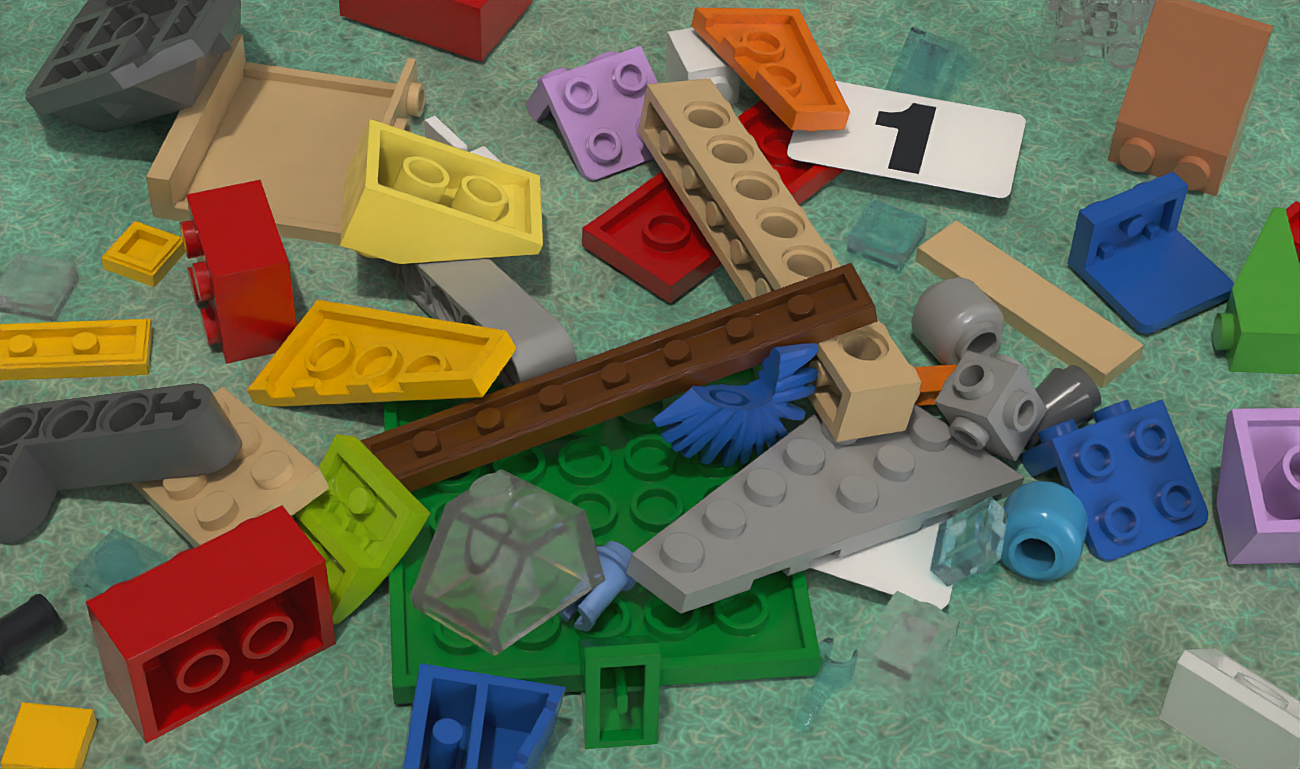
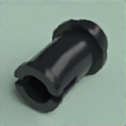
(26, 628)

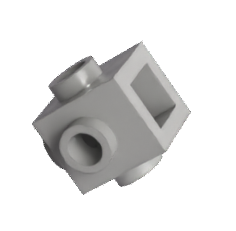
(991, 404)

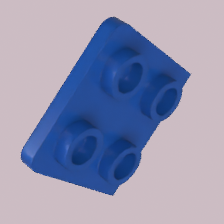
(1140, 259)
(1125, 474)

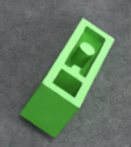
(1264, 306)

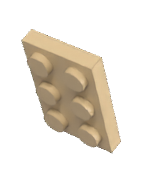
(256, 481)

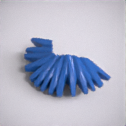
(744, 415)

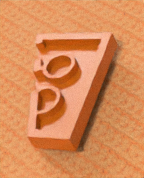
(778, 62)

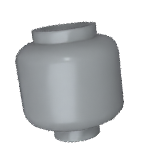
(956, 319)

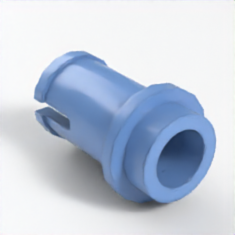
(614, 562)

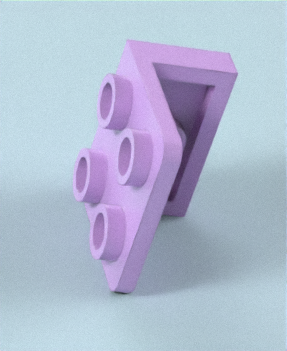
(598, 110)

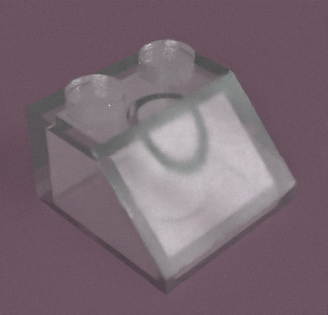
(505, 561)

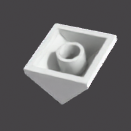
(1233, 712)

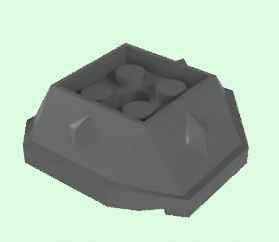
(133, 60)

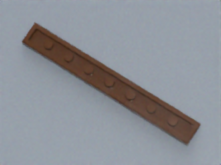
(623, 379)

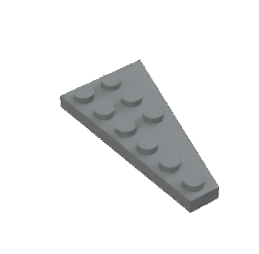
(812, 501)

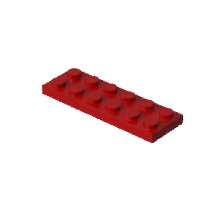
(654, 234)

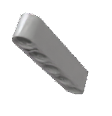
(487, 297)

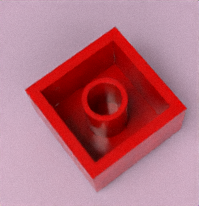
(239, 270)

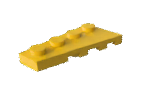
(379, 356)

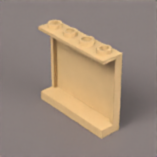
(281, 128)

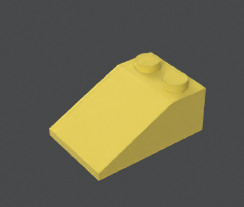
(435, 202)

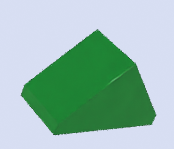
(620, 690)

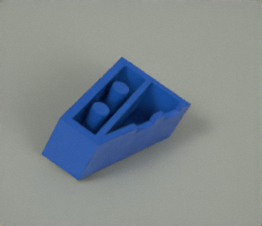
(478, 720)

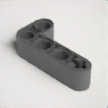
(106, 443)

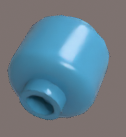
(1043, 531)

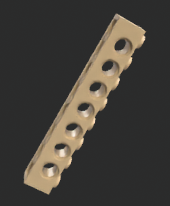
(770, 244)

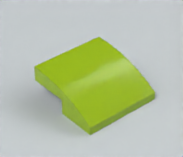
(359, 523)

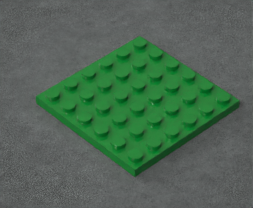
(630, 493)

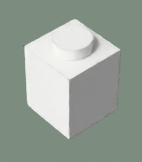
(694, 59)

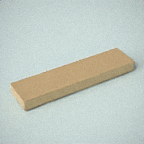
(1032, 303)

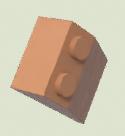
(1190, 93)

